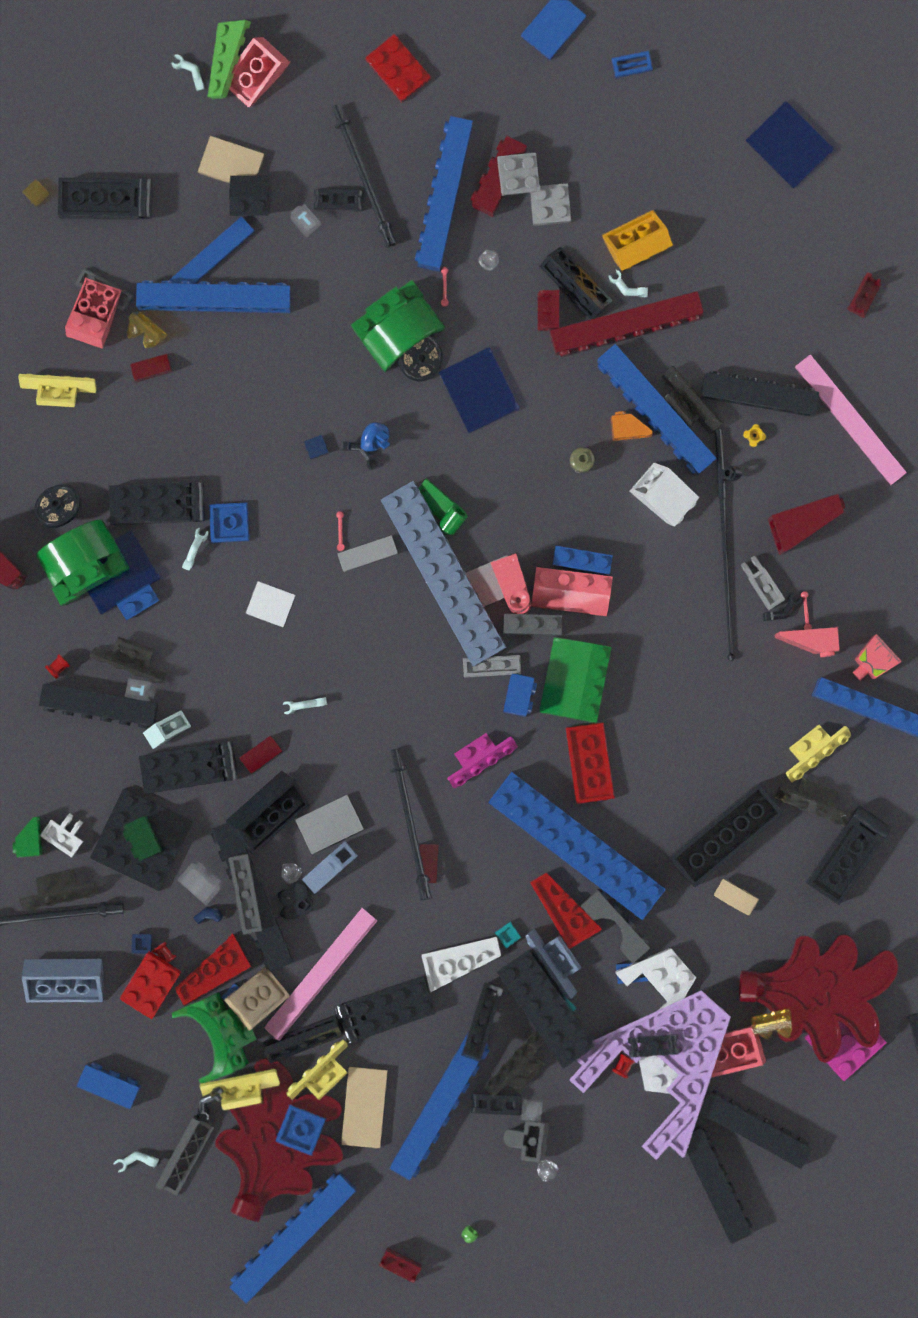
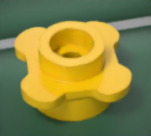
(760, 436)

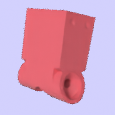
(512, 584)

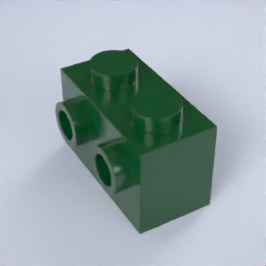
(142, 838)

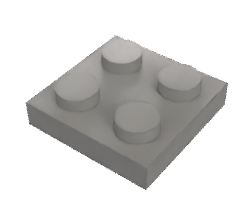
(518, 174)
(551, 205)

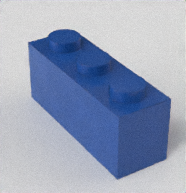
(582, 561)
(109, 1085)

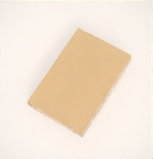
(228, 159)
(257, 998)

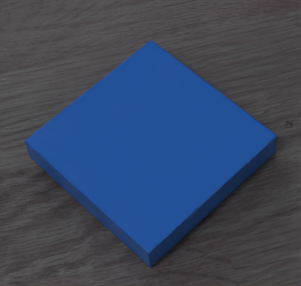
(229, 522)
(300, 1130)

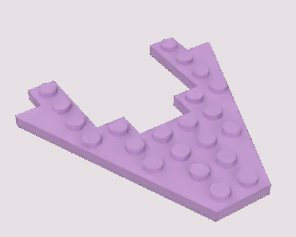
(700, 1036)

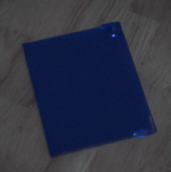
(789, 144)
(479, 390)
(140, 573)

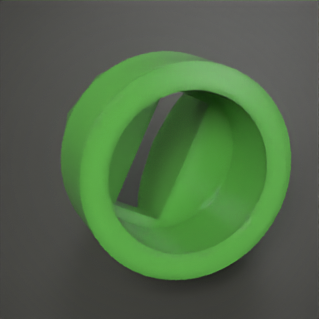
(469, 1234)

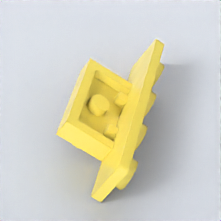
(57, 389)
(814, 748)
(323, 1075)
(242, 1089)

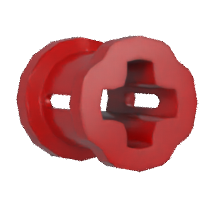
(57, 666)
(163, 952)
(618, 1070)

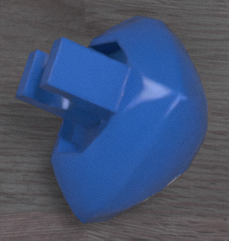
(375, 437)

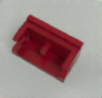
(864, 295)
(548, 310)
(400, 1265)

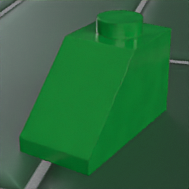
(29, 840)

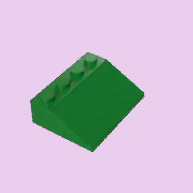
(575, 680)

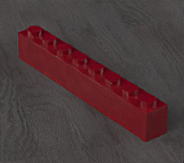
(626, 323)

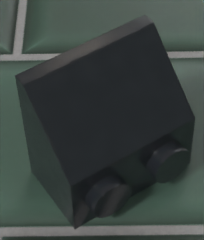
(249, 195)

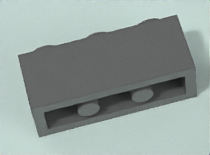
(532, 624)

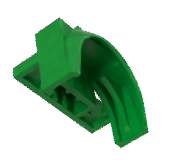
(225, 1032)

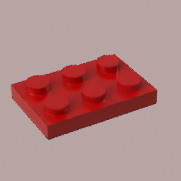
(398, 68)
(150, 985)

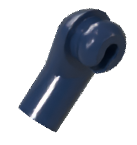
(210, 913)

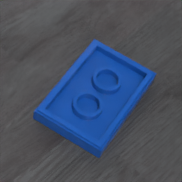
(553, 26)

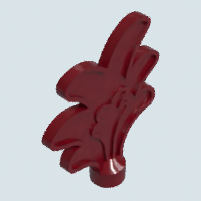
(823, 992)
(266, 1165)

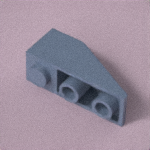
(330, 867)

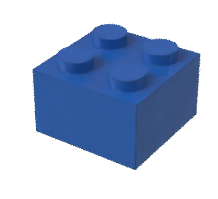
(519, 695)

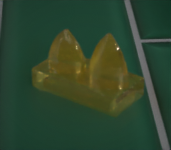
(140, 323)
(777, 1020)

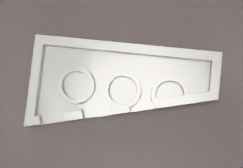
(453, 962)

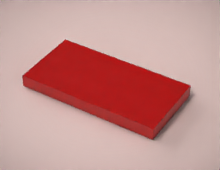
(590, 763)

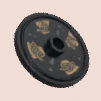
(422, 360)
(57, 506)

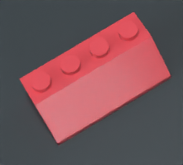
(571, 591)

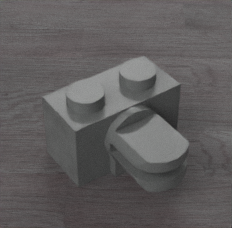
(531, 1140)

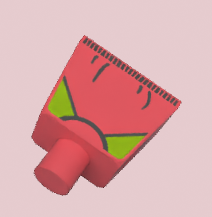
(875, 659)

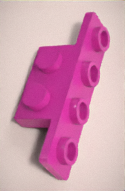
(479, 756)

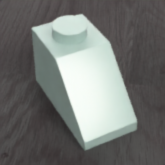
(166, 729)

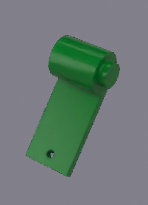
(443, 507)

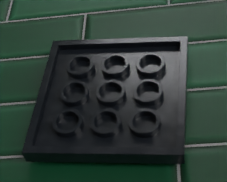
(116, 852)

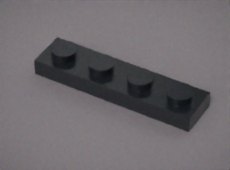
(482, 1022)

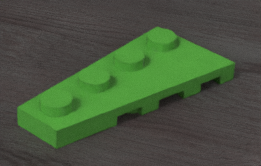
(225, 57)

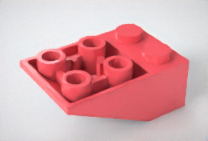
(93, 313)

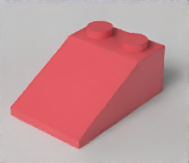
(257, 70)
(816, 641)
(739, 1052)

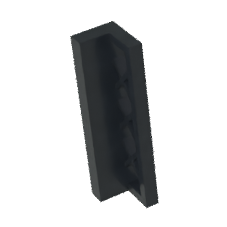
(573, 284)
(302, 1039)

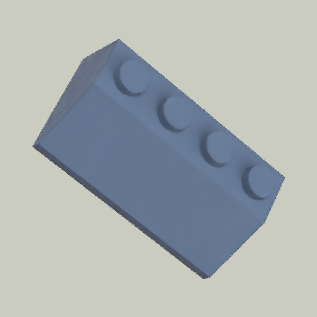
(63, 980)

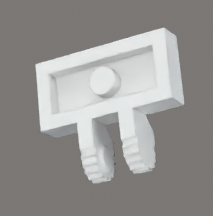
(62, 838)

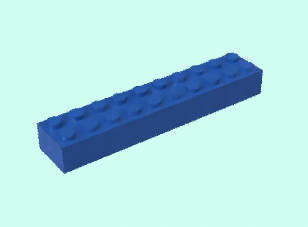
(576, 845)

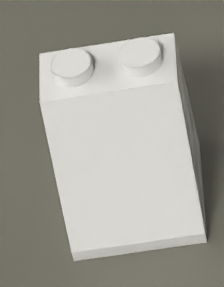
(665, 494)

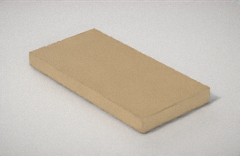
(364, 1107)

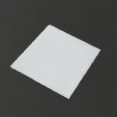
(270, 604)

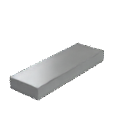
(367, 553)
(493, 666)

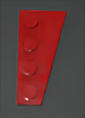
(565, 913)
(214, 971)

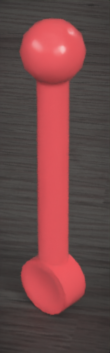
(444, 302)
(340, 515)
(807, 626)

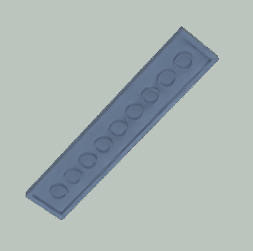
(443, 573)

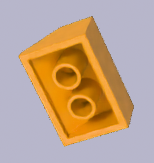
(637, 240)

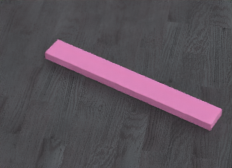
(850, 420)
(320, 974)

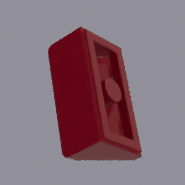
(151, 368)
(260, 754)
(429, 857)

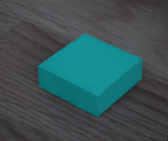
(508, 934)

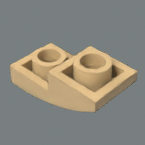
(736, 897)

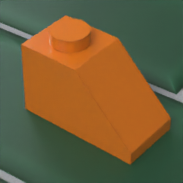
(628, 427)

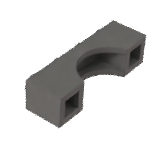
(632, 944)

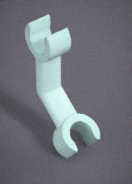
(191, 67)
(640, 292)
(189, 561)
(305, 704)
(149, 1160)

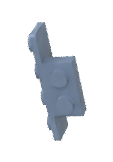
(557, 960)

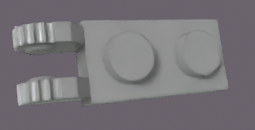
(763, 584)

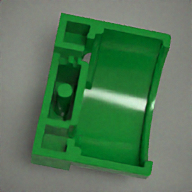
(396, 324)
(76, 561)

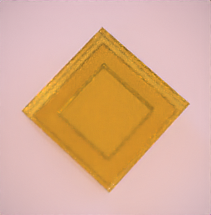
(35, 192)

